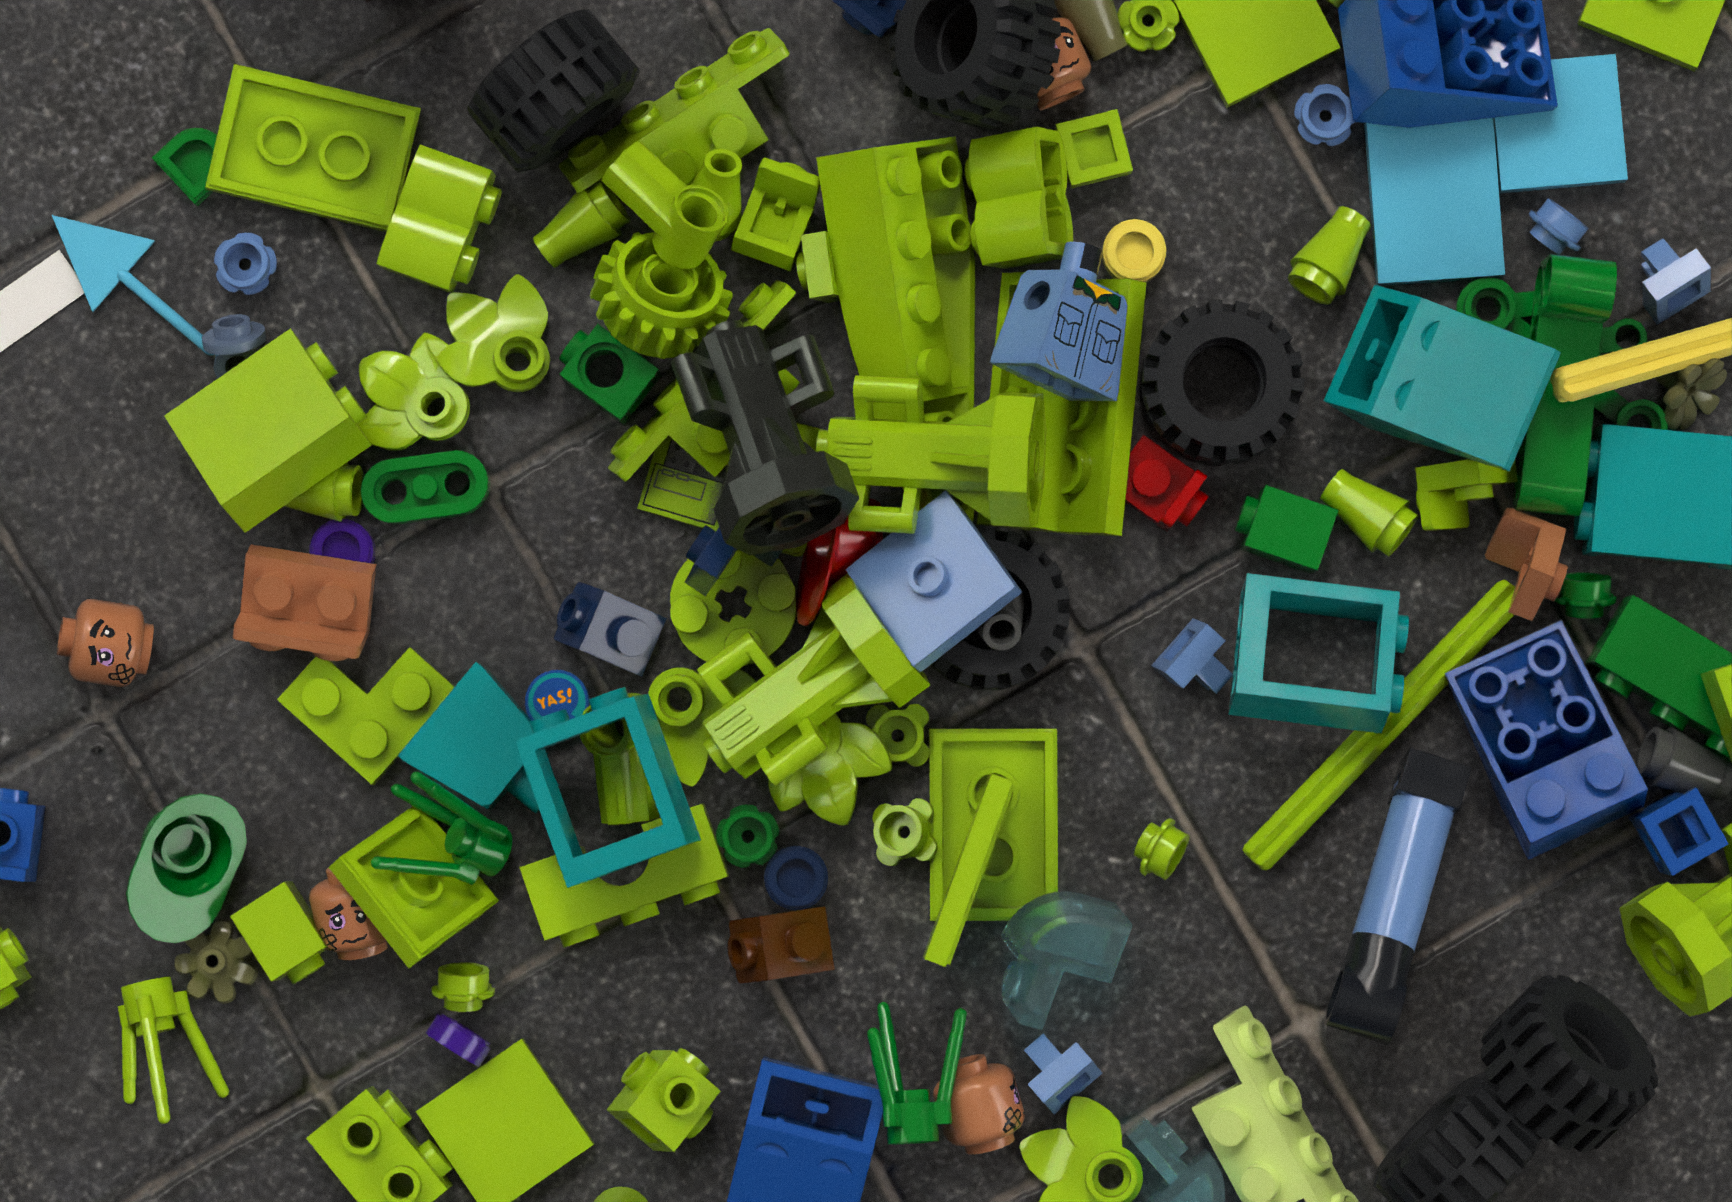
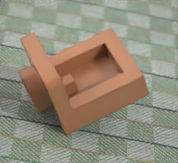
(1532, 550)

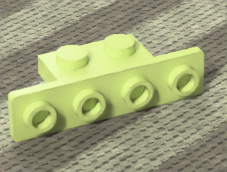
(1262, 1125)

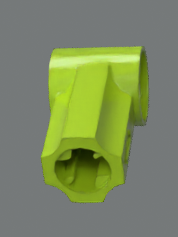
(682, 216)
(619, 776)

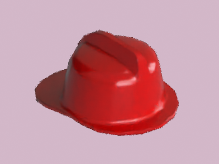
(826, 564)

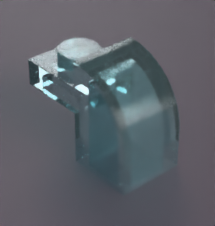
(1055, 937)
(1190, 1182)

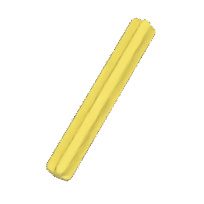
(1642, 362)

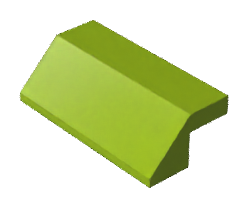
(1084, 439)

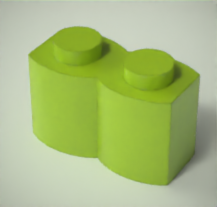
(1019, 197)
(438, 220)

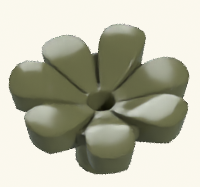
(1690, 391)
(230, 965)

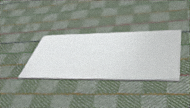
(36, 297)

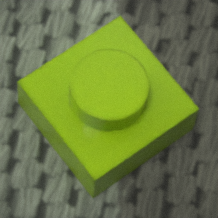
(1095, 149)
(816, 267)

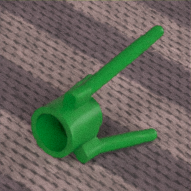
(472, 839)
(909, 1113)

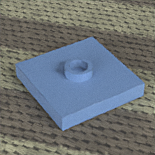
(934, 582)

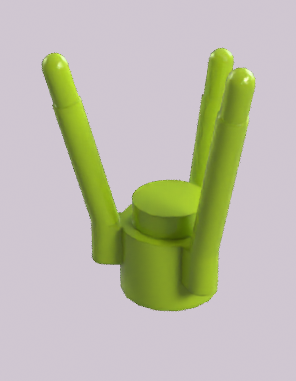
(149, 1011)

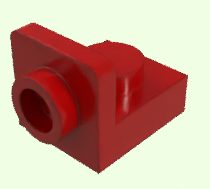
(1163, 485)

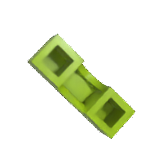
(576, 909)

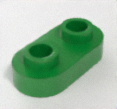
(426, 487)

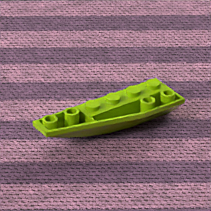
(906, 271)

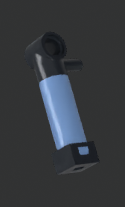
(1397, 895)

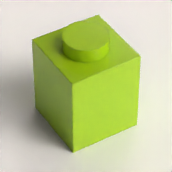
(282, 933)

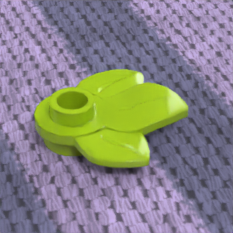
(491, 331)
(403, 393)
(685, 729)
(831, 778)
(1073, 1156)

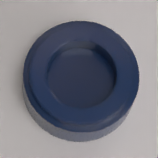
(796, 877)

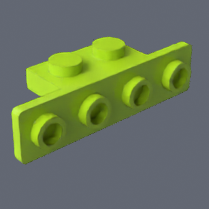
(690, 120)
(672, 419)

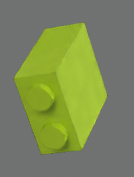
(270, 428)

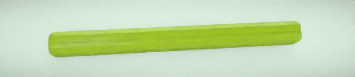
(1364, 747)

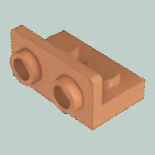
(305, 603)

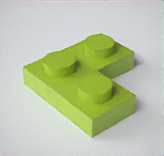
(365, 726)

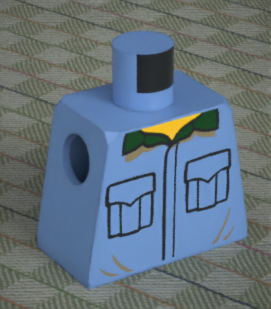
(1065, 329)

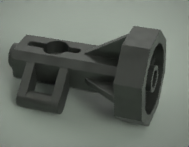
(774, 483)

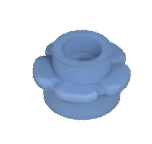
(1312, 127)
(1557, 227)
(232, 252)

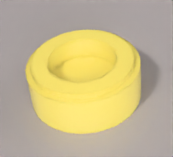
(1134, 251)

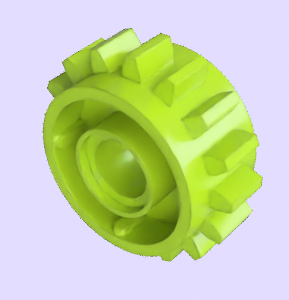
(656, 305)

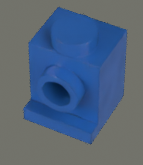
(1678, 831)
(21, 853)

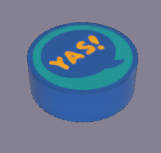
(555, 692)

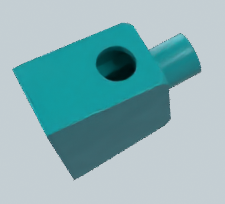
(472, 742)

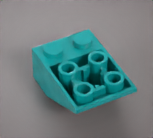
(1441, 378)

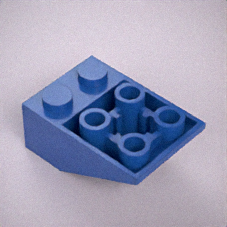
(1445, 60)
(1546, 740)
(806, 1136)

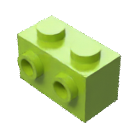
(378, 1154)

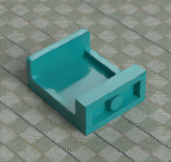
(1658, 496)

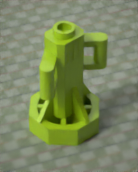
(982, 457)
(776, 720)
(1685, 939)

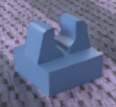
(1672, 280)
(1192, 657)
(1061, 1074)

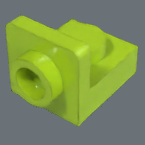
(1448, 486)

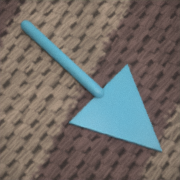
(105, 258)

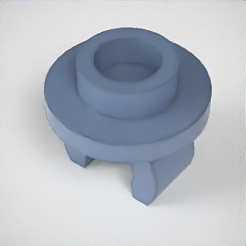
(232, 337)

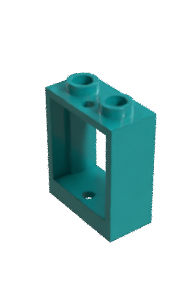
(1307, 704)
(677, 820)

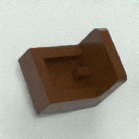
(780, 945)

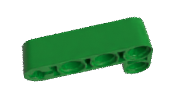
(1567, 314)

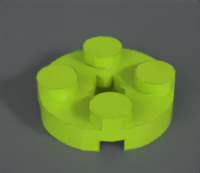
(768, 594)

